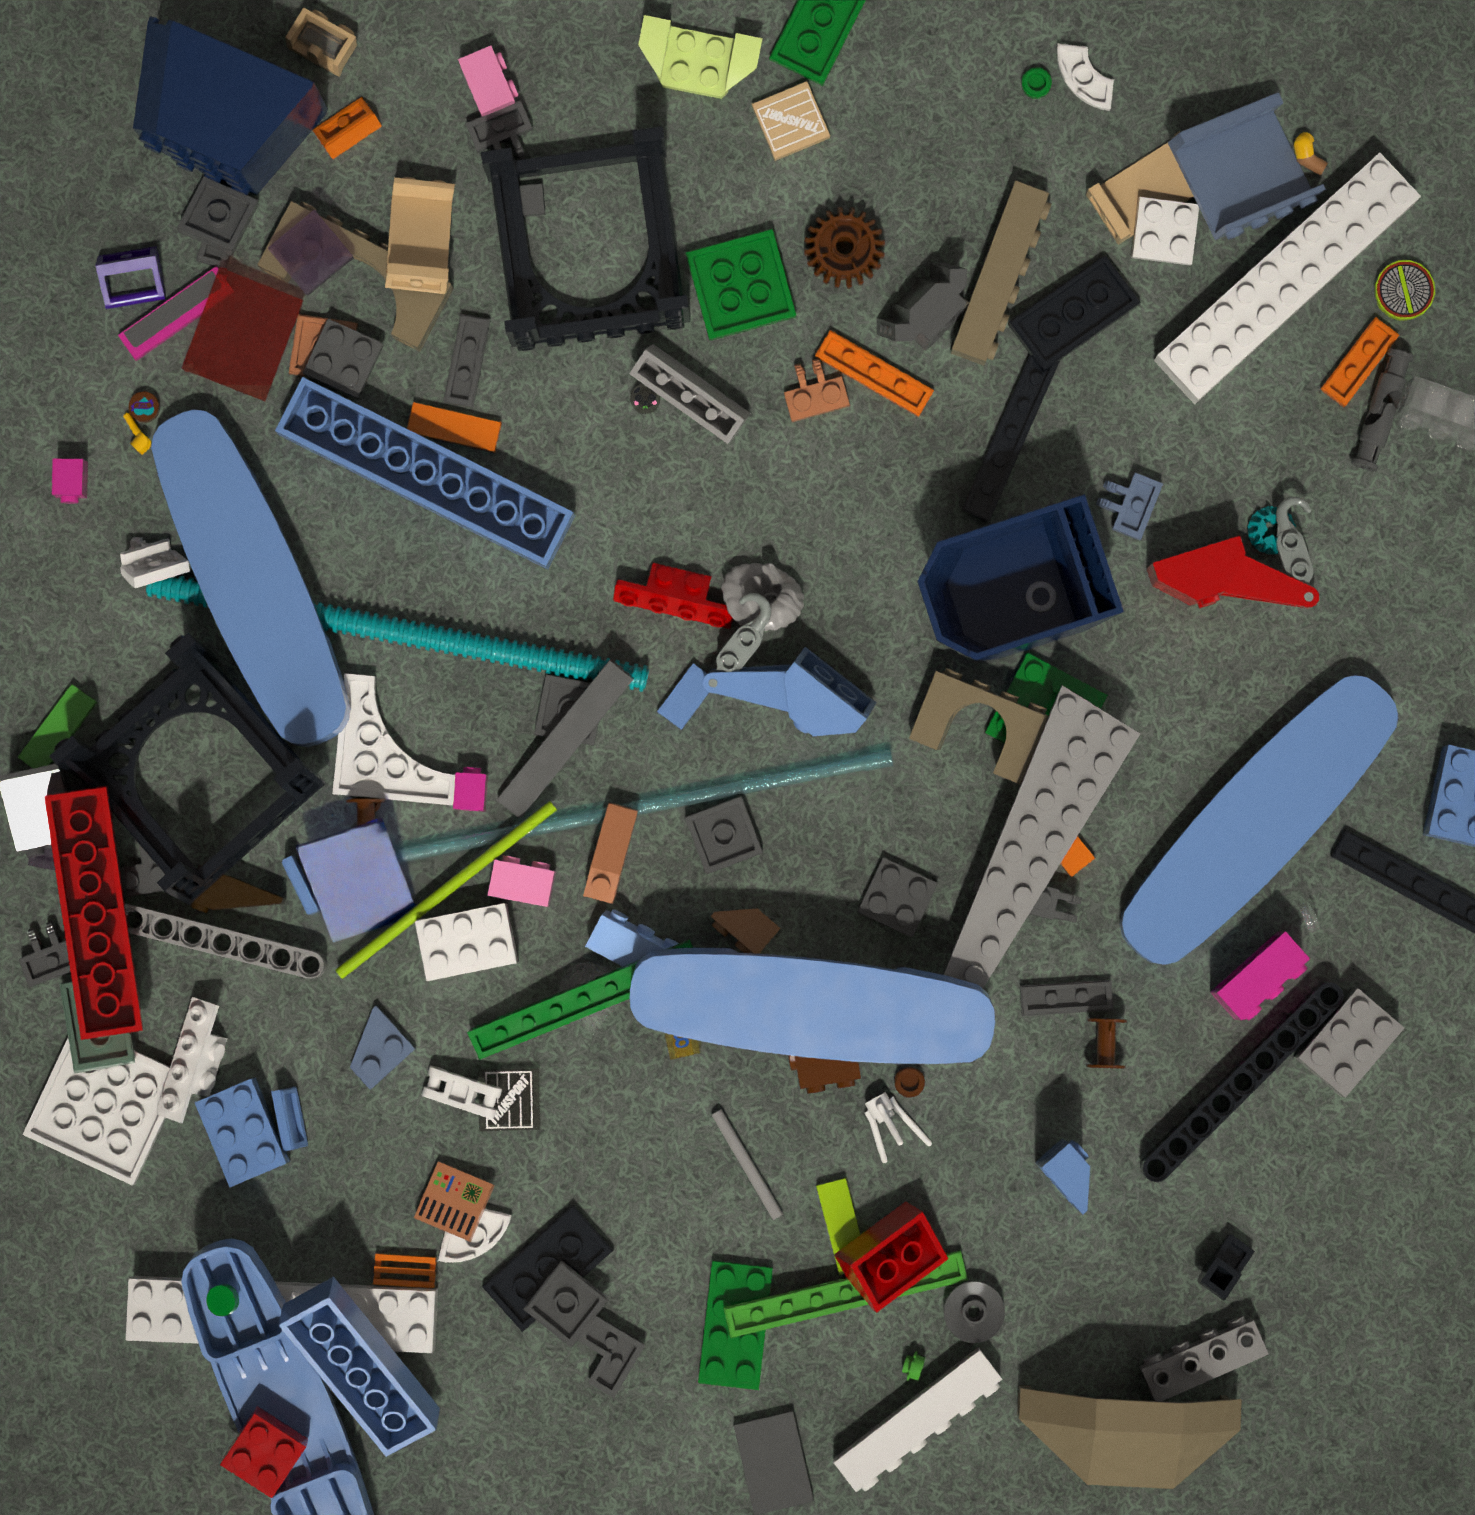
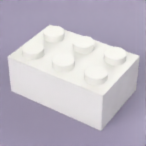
(466, 942)

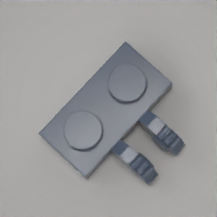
(1136, 506)

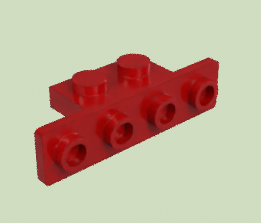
(675, 594)

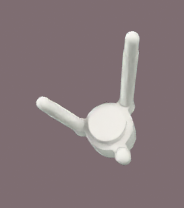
(881, 1109)

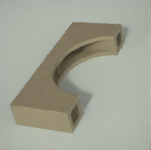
(414, 309)

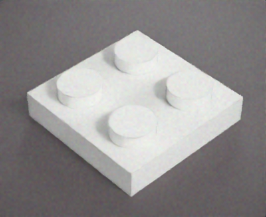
(1165, 231)

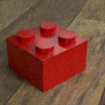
(264, 1452)

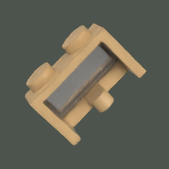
(321, 41)

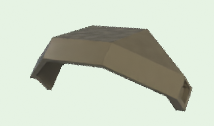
(1129, 1439)

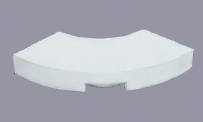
(1083, 78)
(488, 1233)

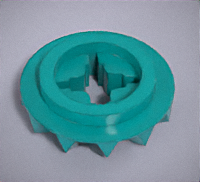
(1257, 528)

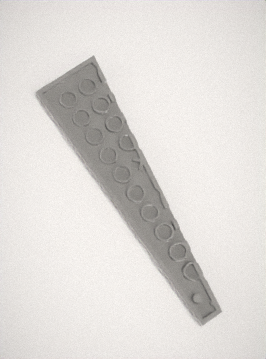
(1057, 795)

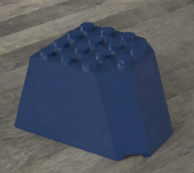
(220, 107)
(981, 580)

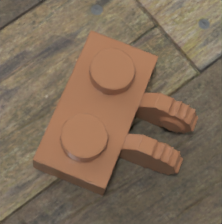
(815, 398)

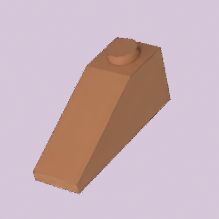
(610, 853)

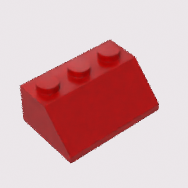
(891, 1256)

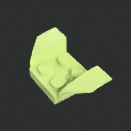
(696, 59)

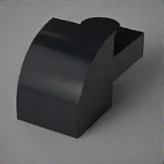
(1225, 1267)

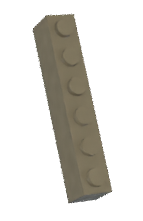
(1000, 272)

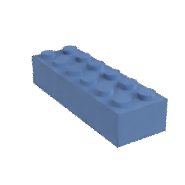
(359, 1366)

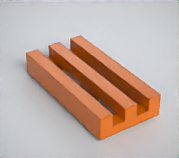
(378, 1269)

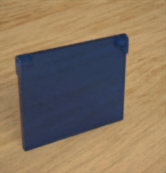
(356, 879)

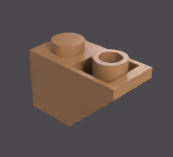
(748, 926)

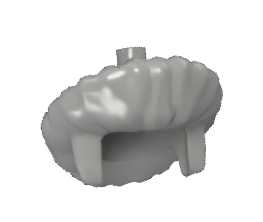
(769, 581)

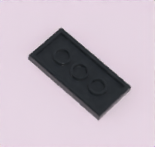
(1074, 313)
(567, 1240)

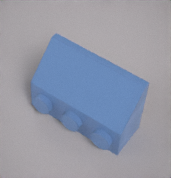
(1068, 1172)

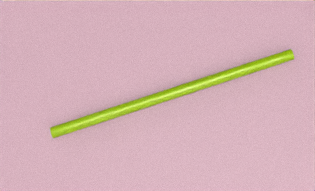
(446, 889)

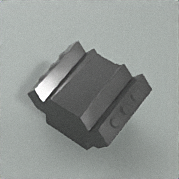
(927, 307)

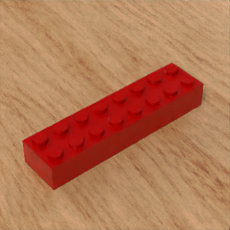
(93, 912)

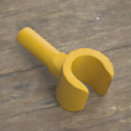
(141, 441)

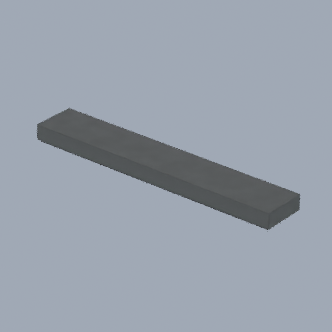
(565, 738)

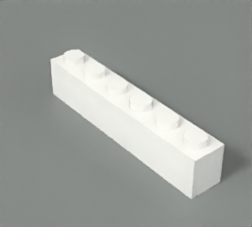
(917, 1419)

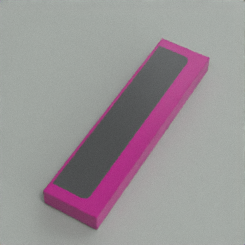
(168, 317)

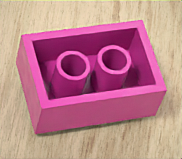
(1261, 976)

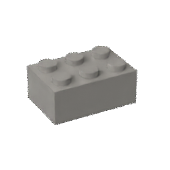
(1349, 1042)

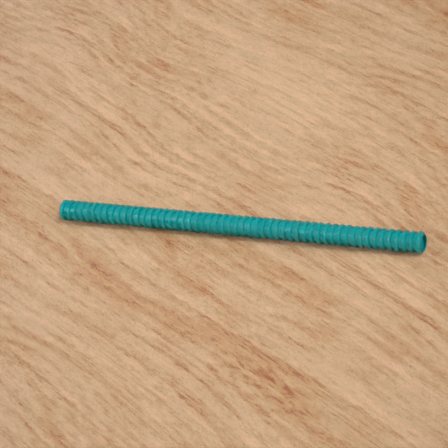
(431, 637)

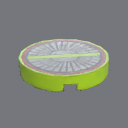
(1404, 290)

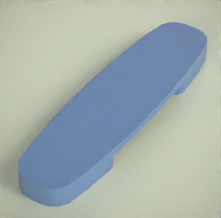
(250, 578)
(1259, 820)
(812, 1006)
(266, 1370)

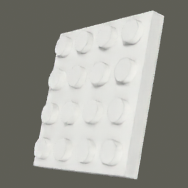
(102, 1114)

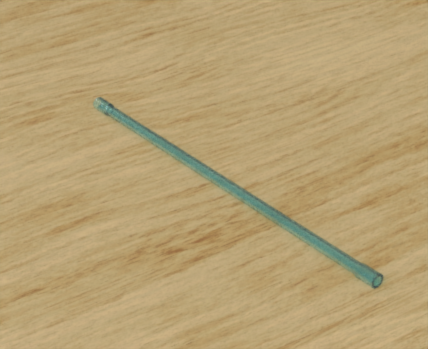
(865, 762)

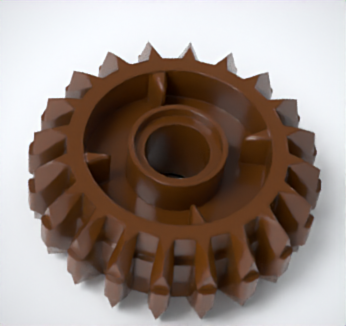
(846, 229)

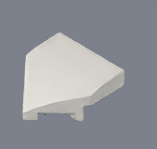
(151, 562)

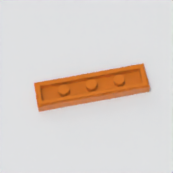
(874, 373)

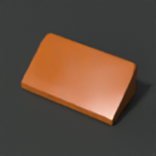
(347, 127)

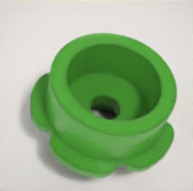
(913, 1366)

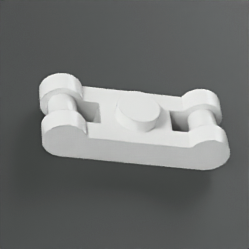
(461, 1092)

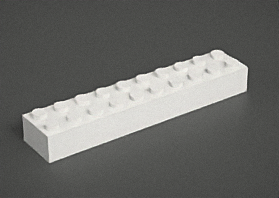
(1287, 278)
(400, 1314)

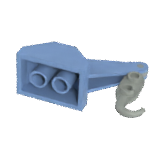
(809, 689)

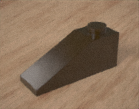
(234, 893)

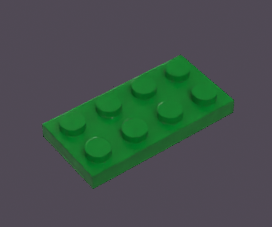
(737, 1359)

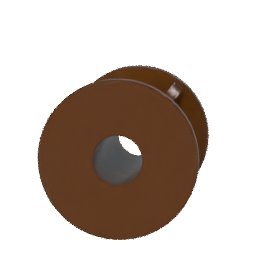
(366, 809)
(1106, 1043)

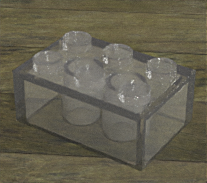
(1438, 410)

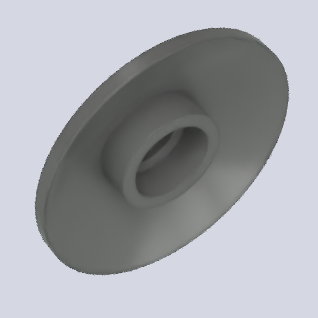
(988, 1320)

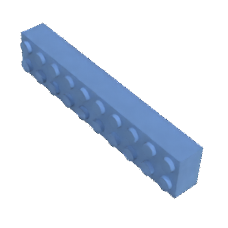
(425, 473)

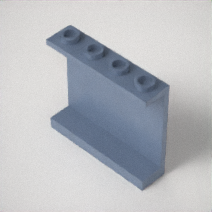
(1242, 169)

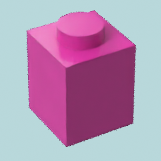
(69, 479)
(470, 790)

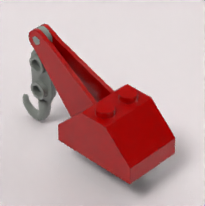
(1226, 571)

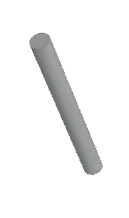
(747, 1164)

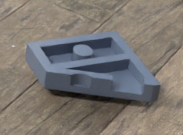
(379, 1049)

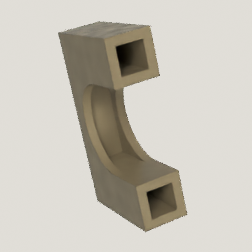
(951, 694)

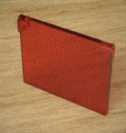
(242, 334)

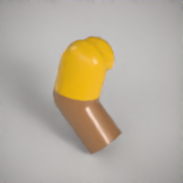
(1305, 153)

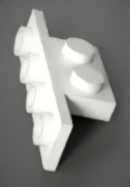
(193, 1062)

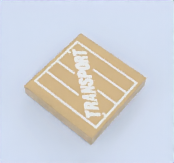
(791, 121)

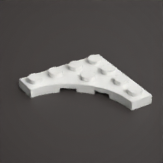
(371, 761)

